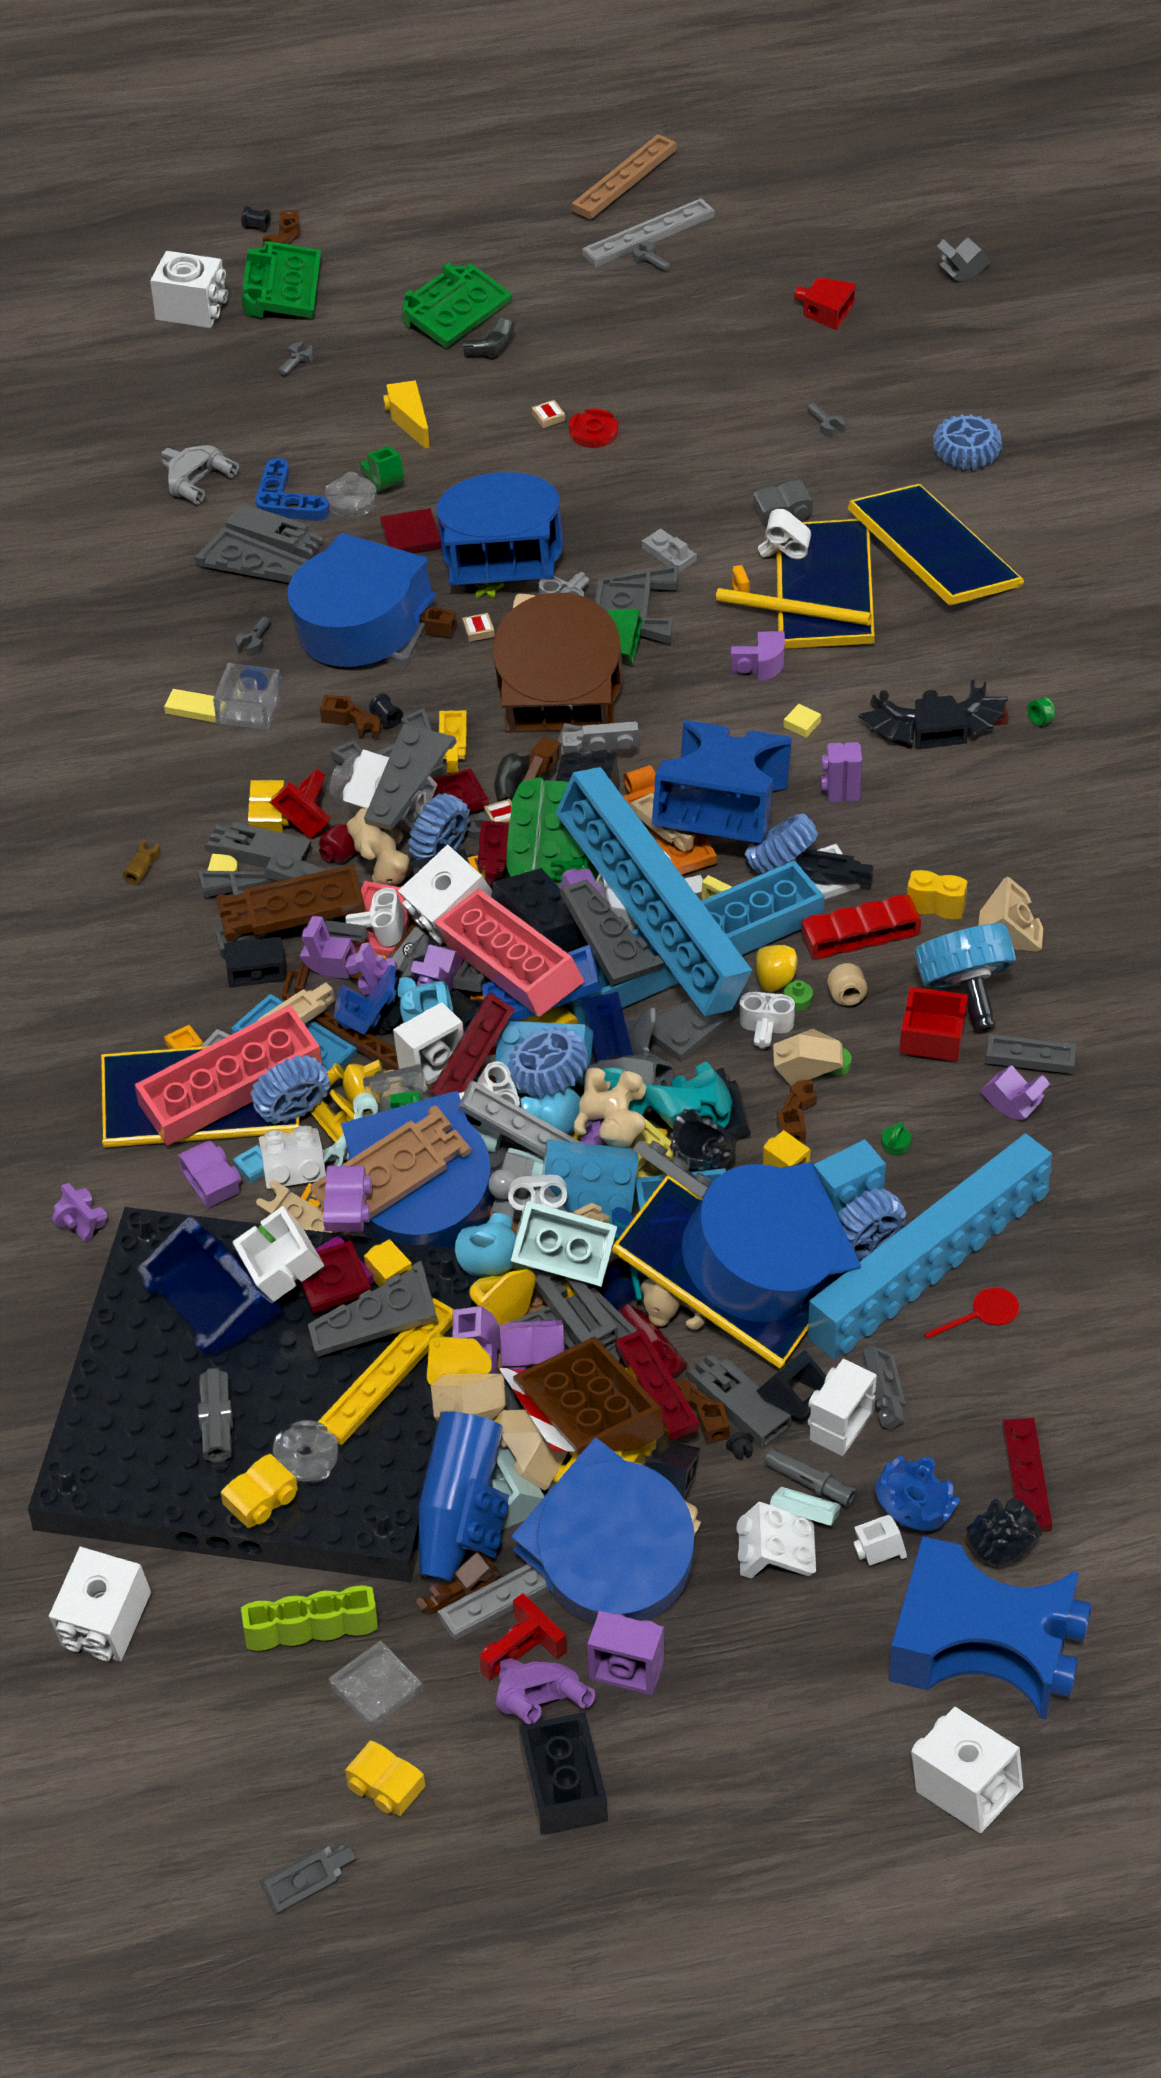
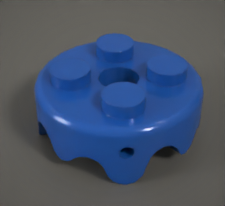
(914, 1494)

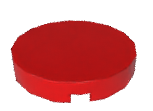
(593, 428)

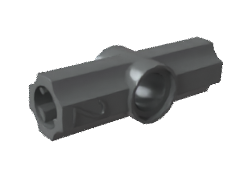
(215, 1415)

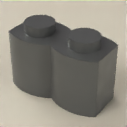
(788, 496)

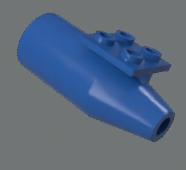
(456, 1501)

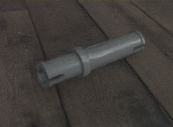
(822, 1483)

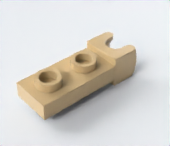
(307, 1214)

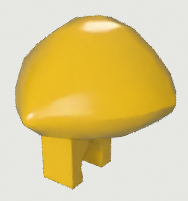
(775, 967)
(354, 1077)

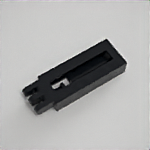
(416, 952)

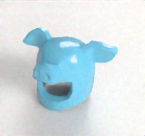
(418, 999)
(557, 1110)
(487, 1247)

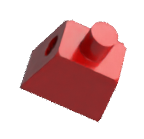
(827, 301)

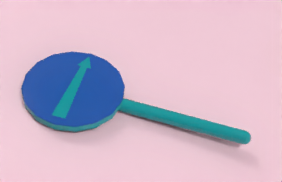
(622, 1218)

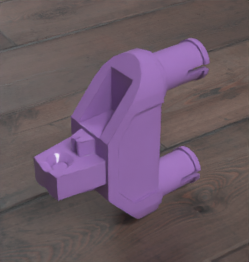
(535, 1683)

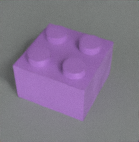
(626, 1652)

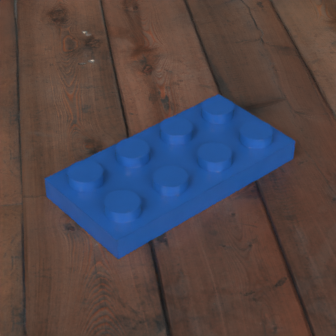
(586, 964)

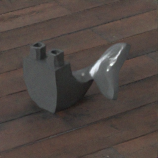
(649, 1066)

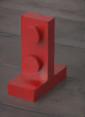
(300, 804)
(531, 1630)

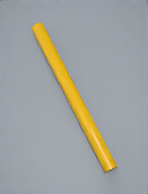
(793, 606)

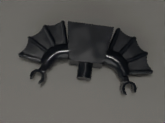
(936, 719)

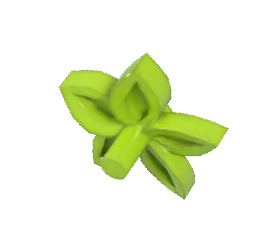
(489, 588)

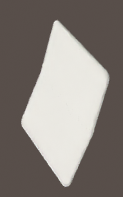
(695, 883)

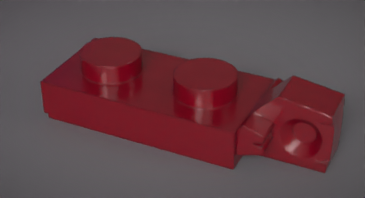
(492, 849)
(663, 1346)

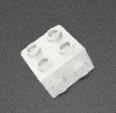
(292, 1156)
(775, 1538)

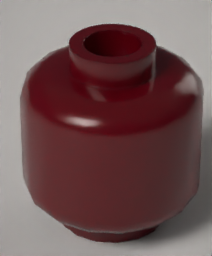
(337, 845)

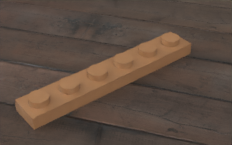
(624, 176)

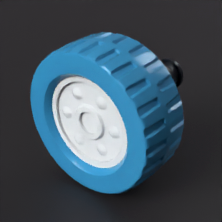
(965, 961)

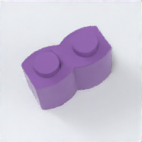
(209, 1173)
(346, 1198)
(530, 1342)

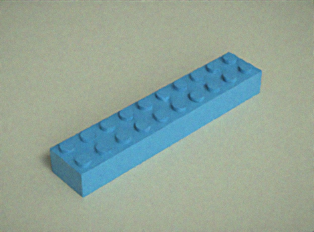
(653, 892)
(747, 914)
(929, 1247)

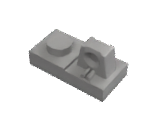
(669, 549)

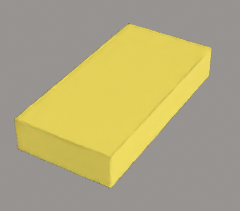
(191, 705)

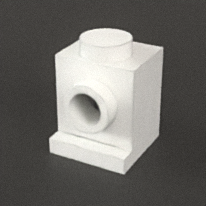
(879, 1540)

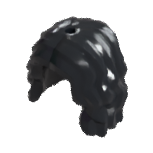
(701, 1142)
(1004, 1534)

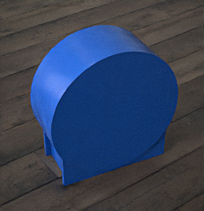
(500, 528)
(358, 601)
(447, 1202)
(766, 1242)
(610, 1538)

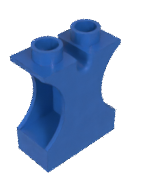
(721, 782)
(970, 1624)

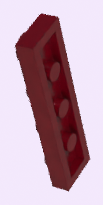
(473, 1046)
(657, 1381)
(1027, 1468)

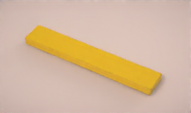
(384, 1375)

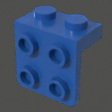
(359, 1012)

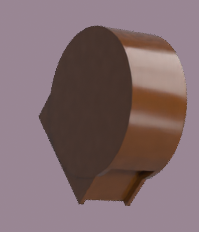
(557, 663)

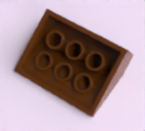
(592, 1396)

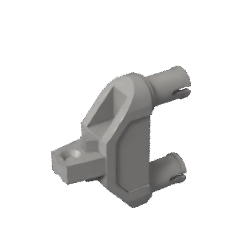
(191, 466)

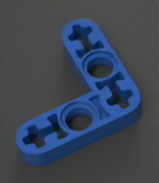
(269, 499)

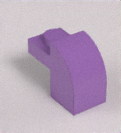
(764, 659)
(325, 953)
(438, 965)
(1013, 1095)
(481, 1326)

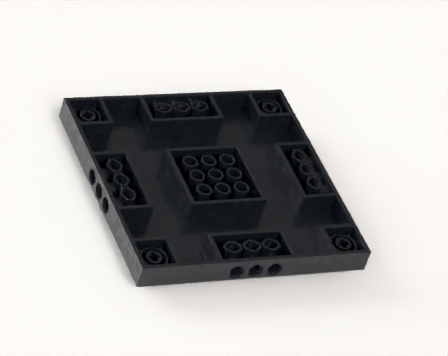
(131, 1441)

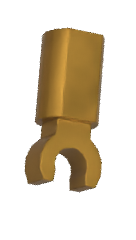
(140, 863)

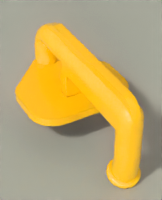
(325, 1115)
(507, 1294)
(456, 1356)

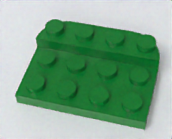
(280, 280)
(453, 303)
(536, 831)

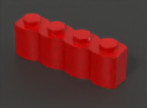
(863, 926)

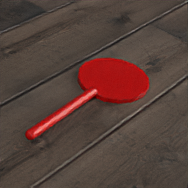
(991, 1306)

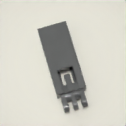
(274, 530)
(256, 845)
(581, 1315)
(742, 1403)

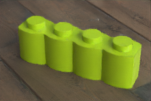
(317, 1617)

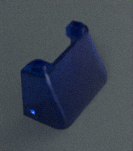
(207, 1287)

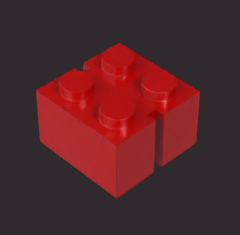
(933, 1023)

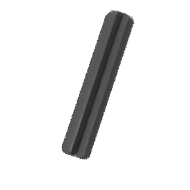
(343, 930)

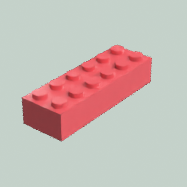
(509, 952)
(221, 1075)

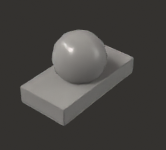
(500, 1180)

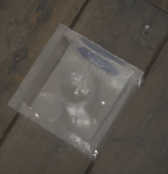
(247, 696)

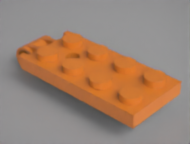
(641, 783)

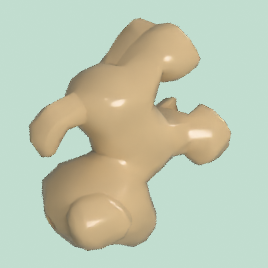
(372, 843)
(619, 1124)
(664, 1305)

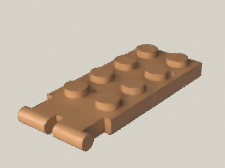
(405, 1160)

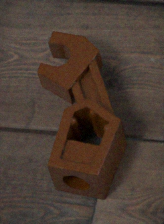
(288, 228)
(439, 622)
(342, 711)
(543, 758)
(791, 1116)
(714, 1428)
(468, 1578)

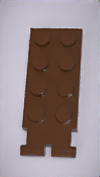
(291, 902)

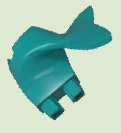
(703, 1093)

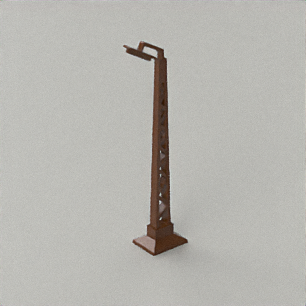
(362, 1042)

